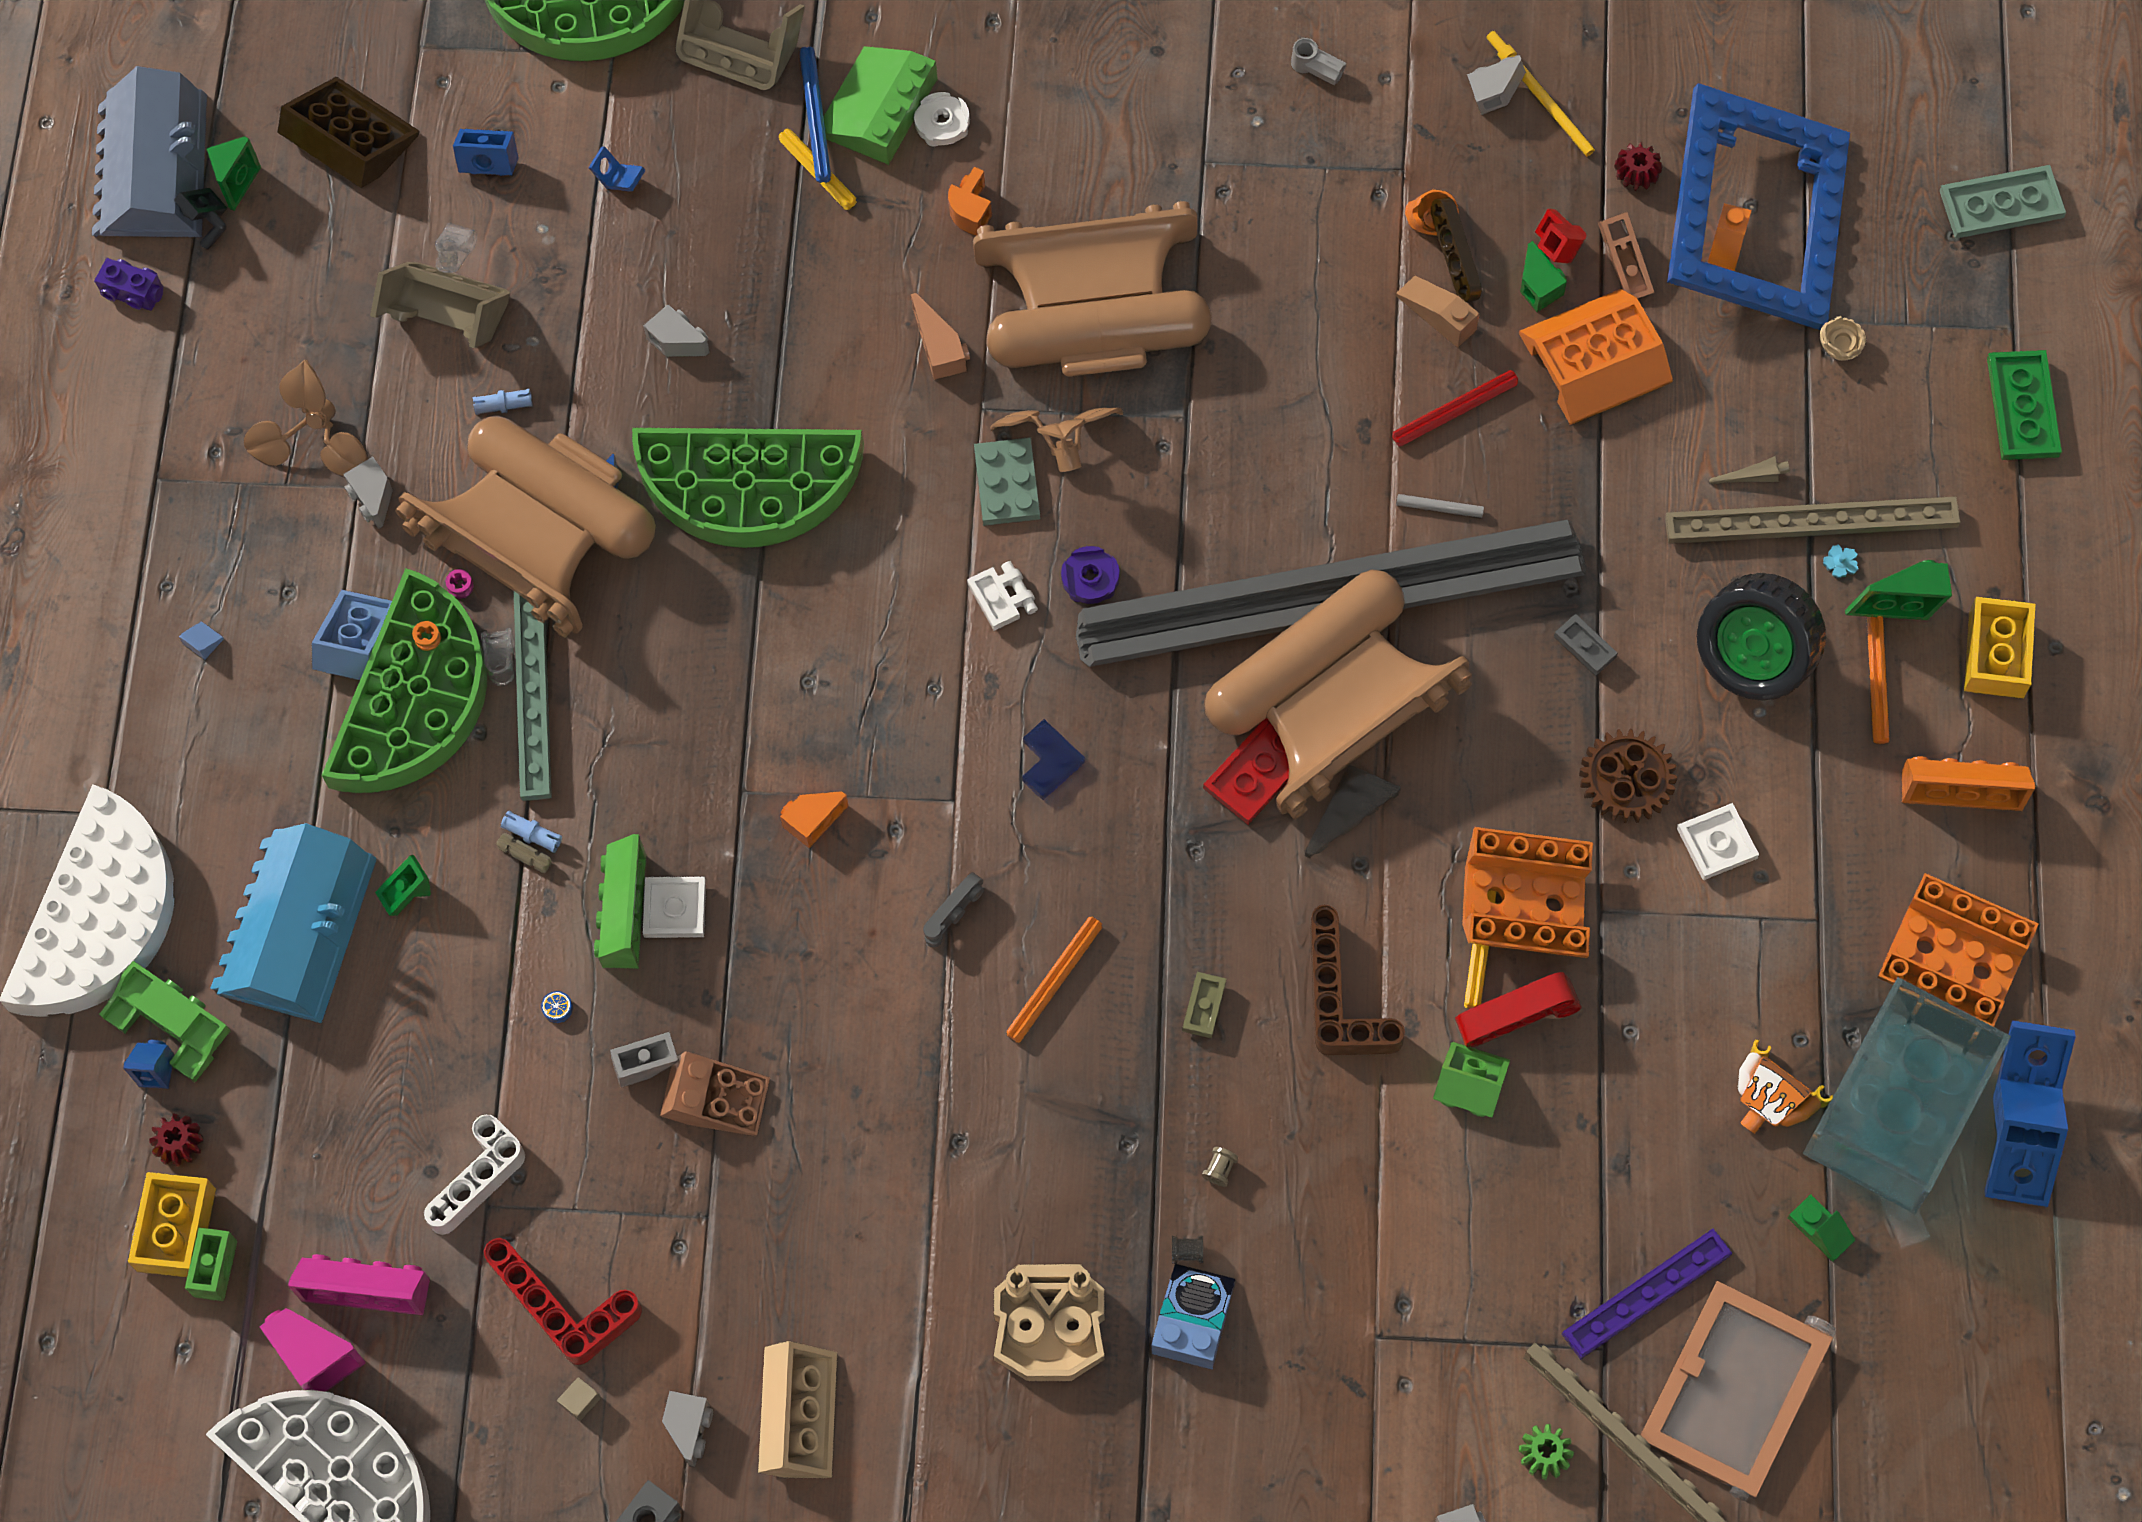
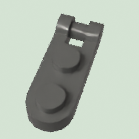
(952, 909)

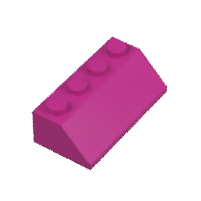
(360, 1285)

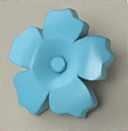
(1841, 561)

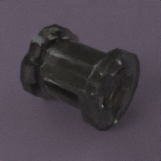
(1187, 1249)

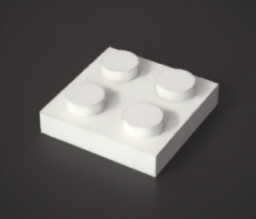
(1717, 841)
(674, 907)

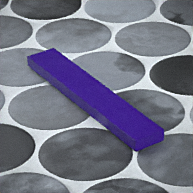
(1646, 1294)

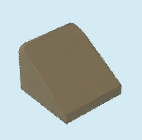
(579, 1399)

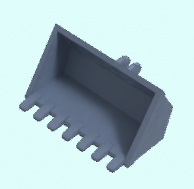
(150, 154)

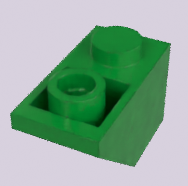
(1541, 280)

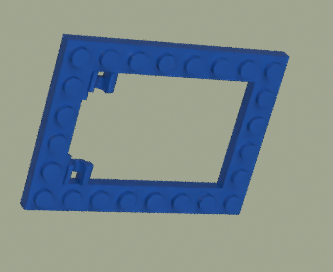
(1827, 145)

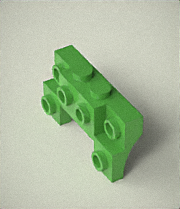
(168, 1009)

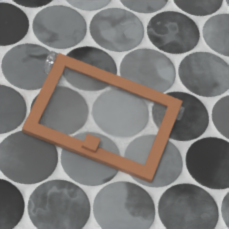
(1737, 1389)

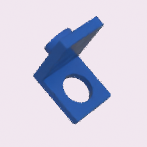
(619, 175)

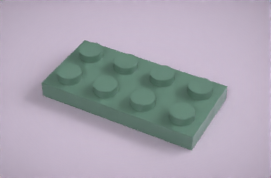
(2002, 201)

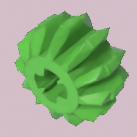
(1557, 1457)

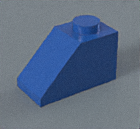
(150, 1064)

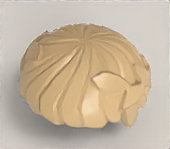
(1842, 338)

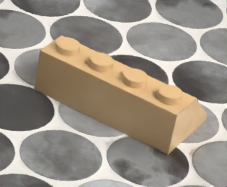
(797, 1411)

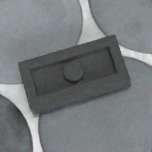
(1585, 644)

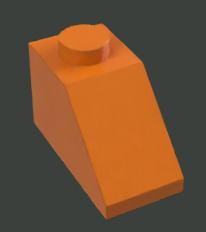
(1729, 236)
(812, 815)

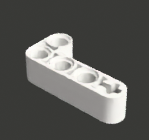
(469, 1178)

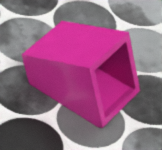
(309, 1351)

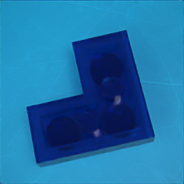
(1057, 760)

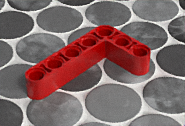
(553, 1310)

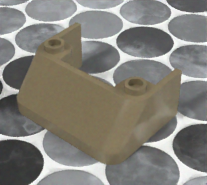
(732, 53)
(440, 297)

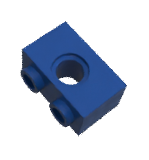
(485, 152)

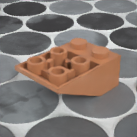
(714, 1095)

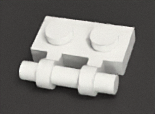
(994, 599)

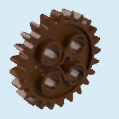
(1651, 766)

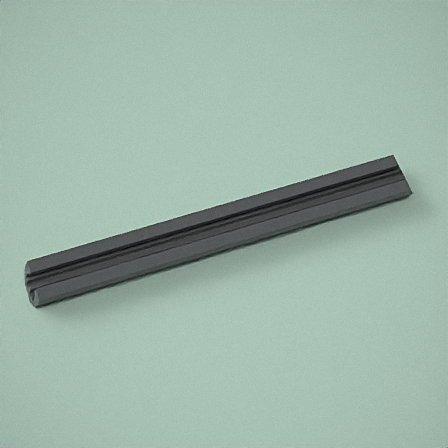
(1280, 599)

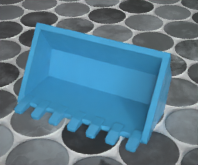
(296, 922)

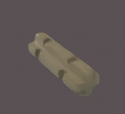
(524, 853)

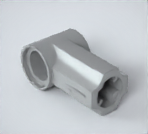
(1318, 63)

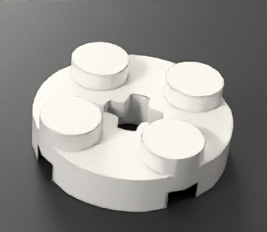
(942, 133)

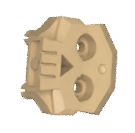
(1049, 1348)

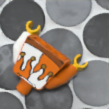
(1774, 1093)

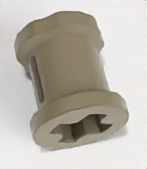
(1220, 1166)

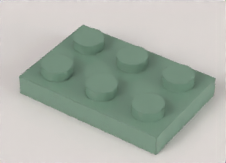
(1007, 481)

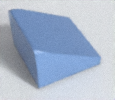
(201, 639)

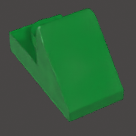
(403, 885)
(1822, 1228)

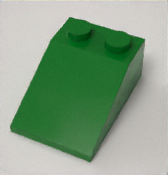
(1906, 594)

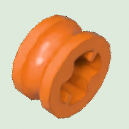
(423, 643)

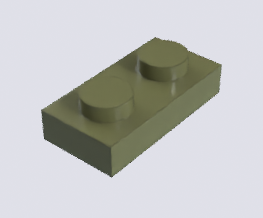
(1204, 1005)

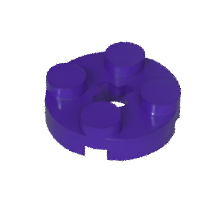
(1085, 590)

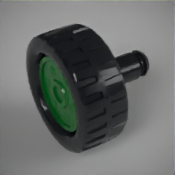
(1761, 636)

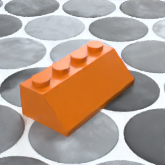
(1966, 784)

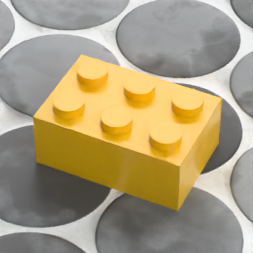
(1999, 647)
(169, 1222)

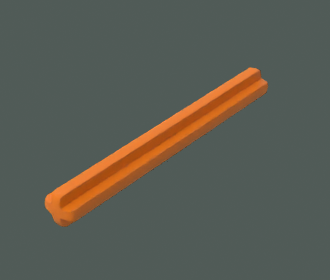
(1878, 680)
(1054, 979)

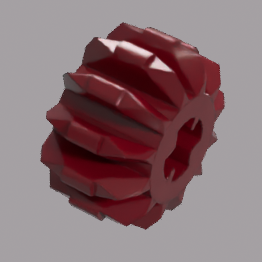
(1638, 166)
(175, 1150)

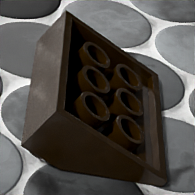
(346, 130)

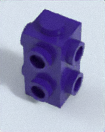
(129, 284)

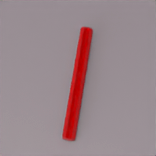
(1455, 408)

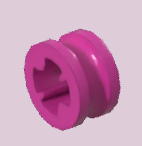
(466, 589)

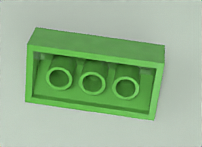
(622, 903)

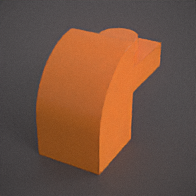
(966, 206)

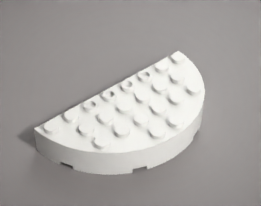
(98, 914)
(326, 1458)

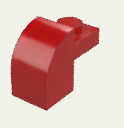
(1559, 237)

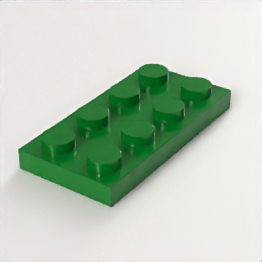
(2024, 405)

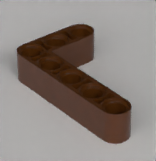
(1332, 994)

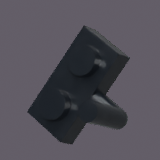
(201, 205)

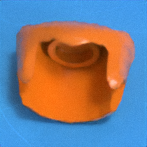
(1419, 211)

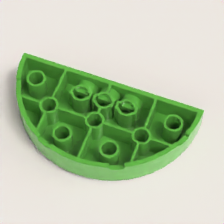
(583, 27)
(747, 482)
(411, 702)

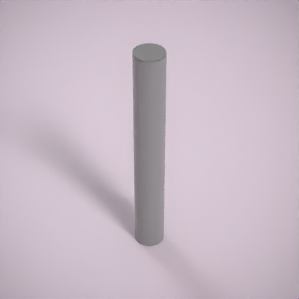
(1440, 505)

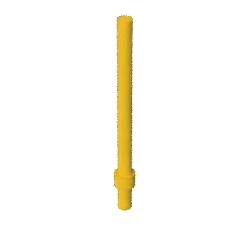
(1507, 51)

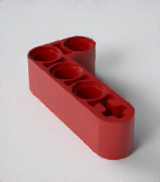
(1518, 1008)

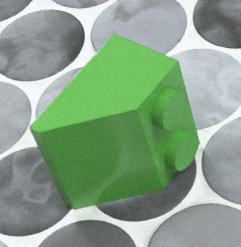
(1471, 1080)

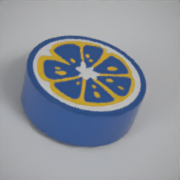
(556, 1007)

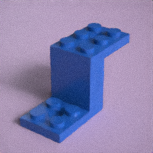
(2030, 1114)

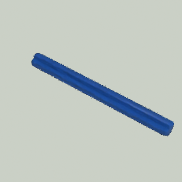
(815, 114)

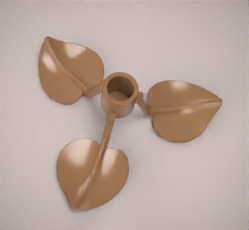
(304, 390)
(1065, 450)

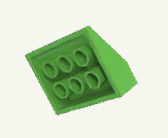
(879, 101)

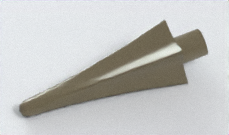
(1761, 472)

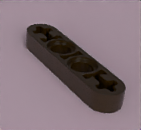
(1447, 221)

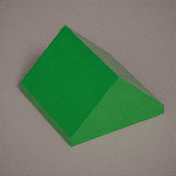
(234, 168)

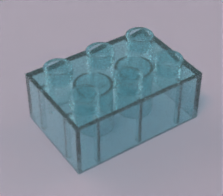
(1907, 1095)

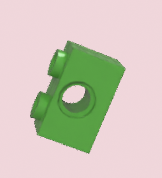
(211, 1264)

